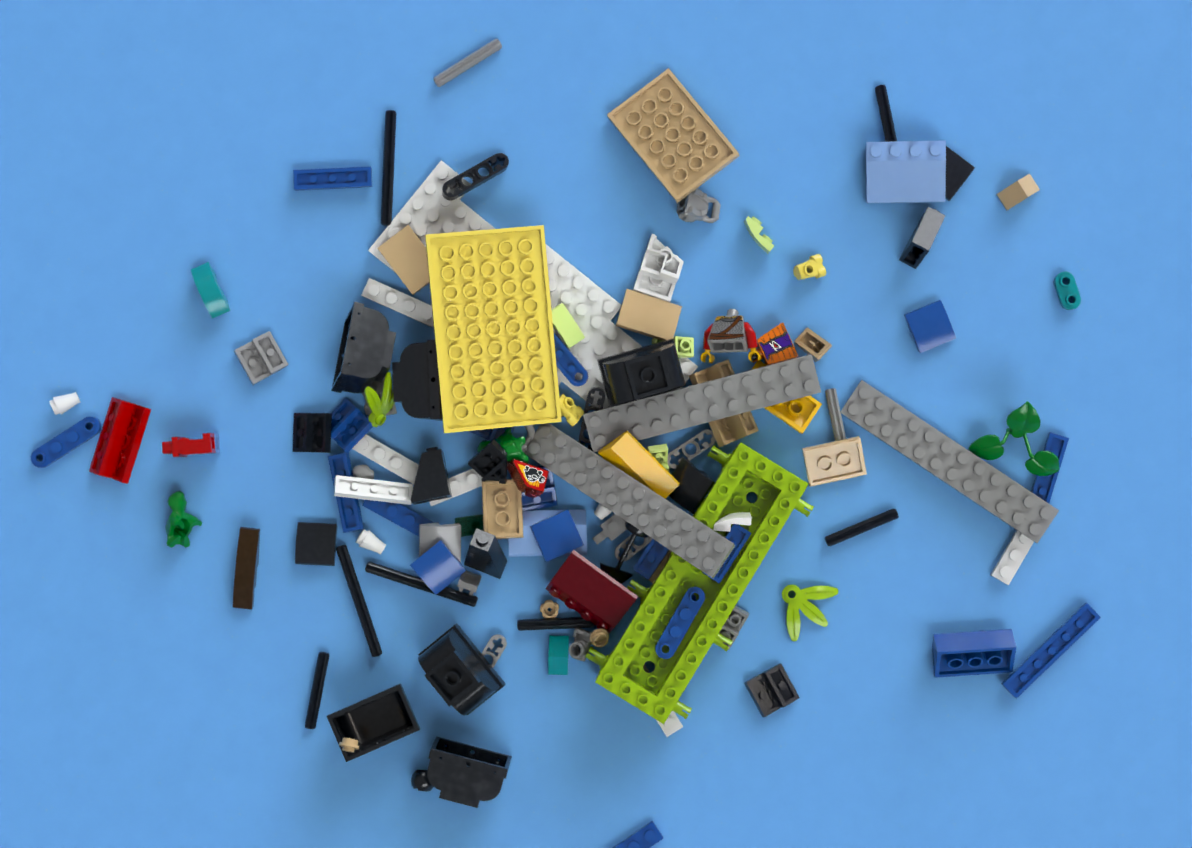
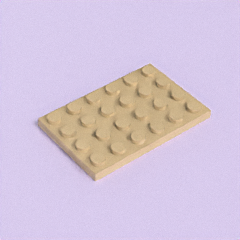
(673, 135)

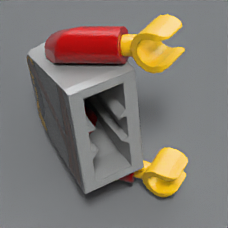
(729, 335)

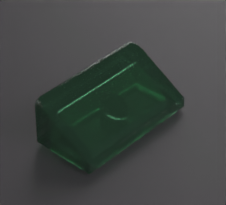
(469, 524)

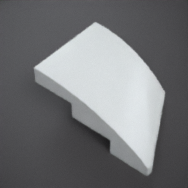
(658, 271)

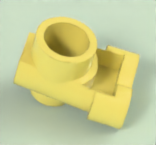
(810, 268)
(570, 410)

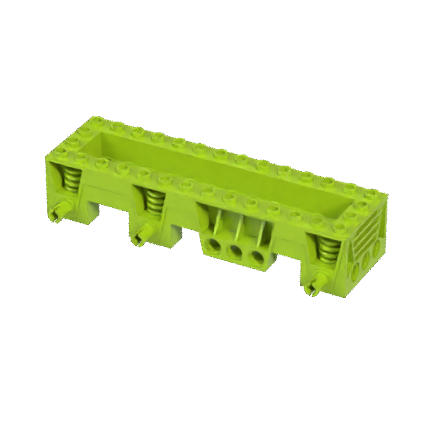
(660, 690)

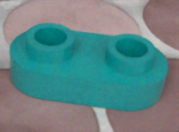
(1065, 291)

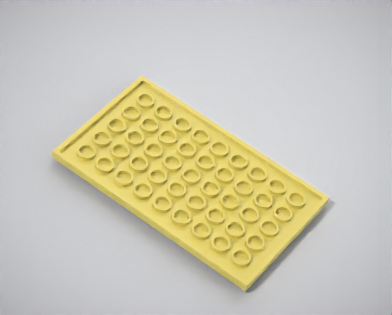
(493, 328)

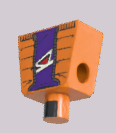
(775, 346)

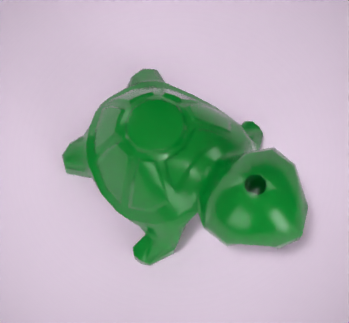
(510, 444)
(179, 522)

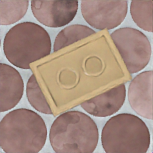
(407, 258)
(648, 315)
(834, 461)
(502, 509)

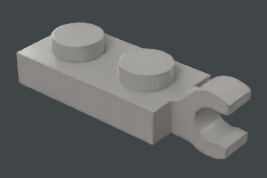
(611, 528)

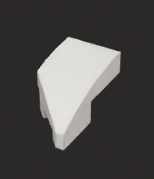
(740, 518)

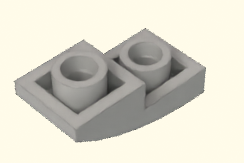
(734, 624)

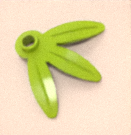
(380, 408)
(808, 609)

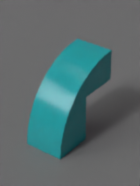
(209, 290)

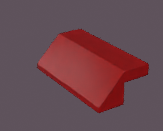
(119, 440)

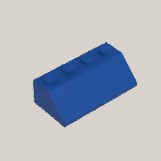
(973, 653)

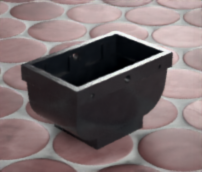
(366, 350)
(641, 372)
(418, 381)
(459, 671)
(374, 721)
(464, 775)

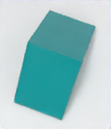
(558, 655)

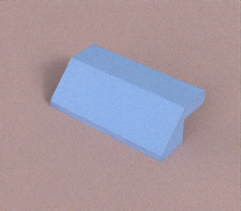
(528, 546)

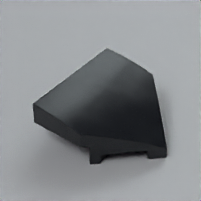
(491, 463)

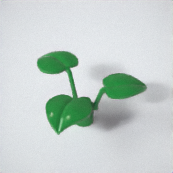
(1020, 422)

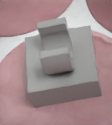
(469, 582)

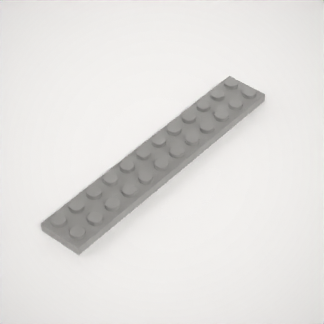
(704, 402)
(949, 461)
(630, 499)

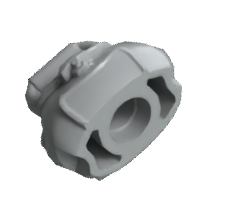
(696, 206)

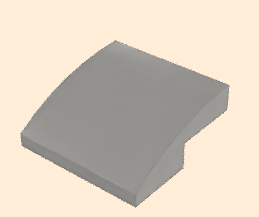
(261, 357)
(434, 532)

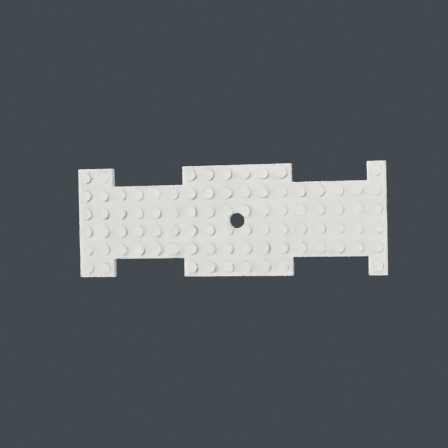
(587, 303)

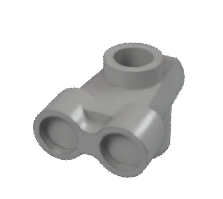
(581, 644)

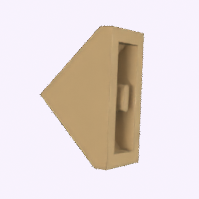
(1018, 192)
(812, 344)

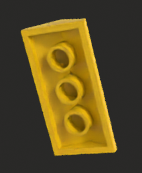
(796, 412)
(638, 463)

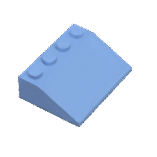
(906, 171)

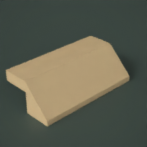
(729, 428)

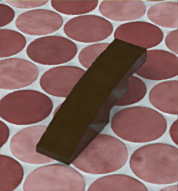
(246, 568)

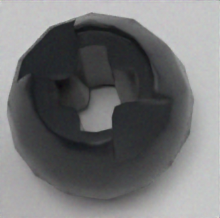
(420, 780)

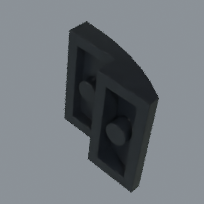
(956, 172)
(312, 432)
(693, 486)
(316, 544)
(771, 690)

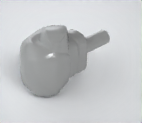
(363, 471)

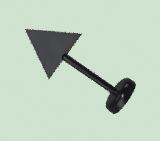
(617, 574)

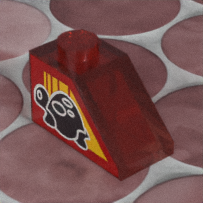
(528, 477)

